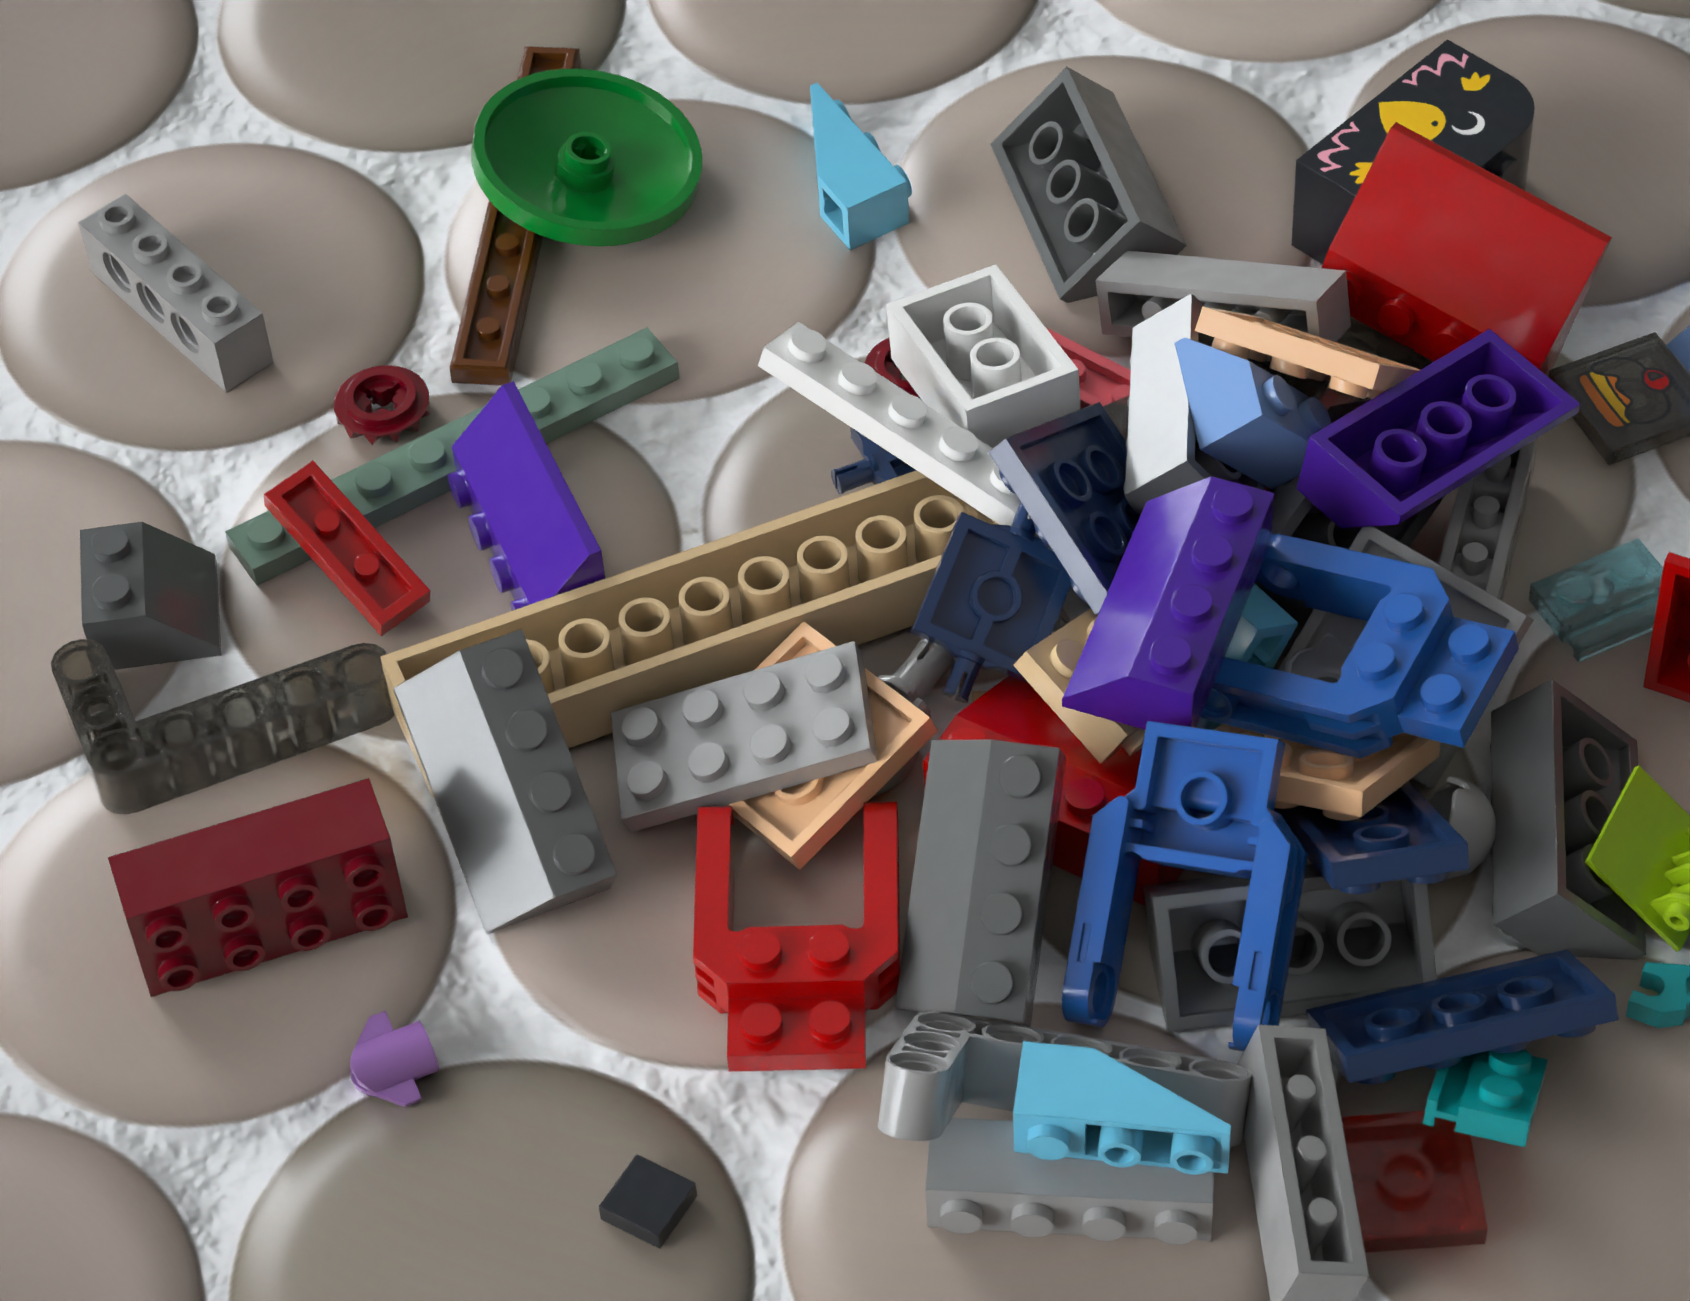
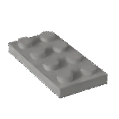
(743, 736)

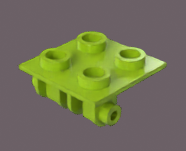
(1647, 856)

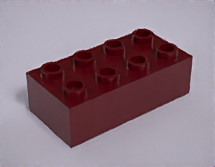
(259, 887)

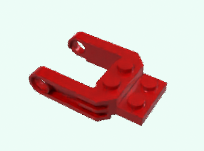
(796, 990)

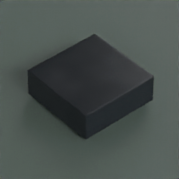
(648, 1201)

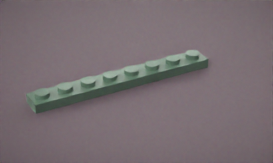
(420, 467)

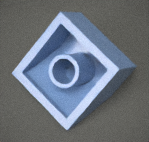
(1248, 414)

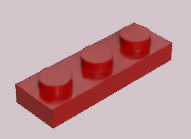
(347, 548)

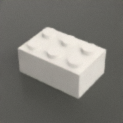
(982, 356)

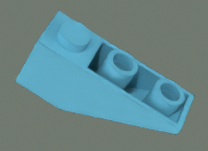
(857, 184)
(1100, 1110)

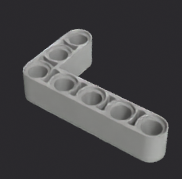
(977, 1062)

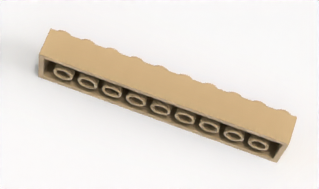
(720, 607)

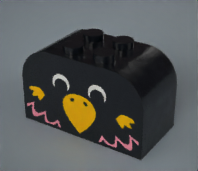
(1444, 98)

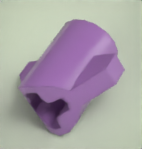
(391, 1060)

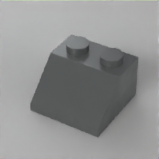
(148, 595)

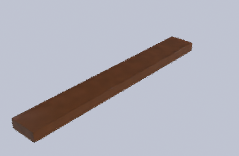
(502, 272)

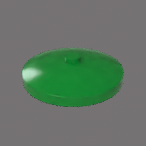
(586, 157)

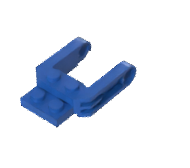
(1406, 673)
(1201, 807)

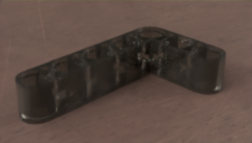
(217, 735)

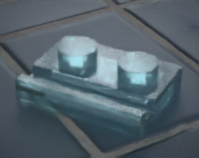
(1601, 599)

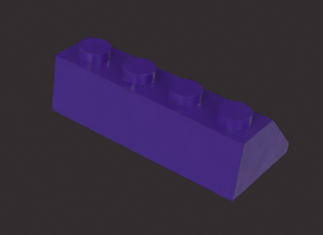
(1430, 434)
(521, 504)
(1173, 605)

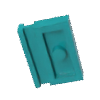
(1489, 1095)

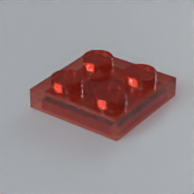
(1413, 1182)

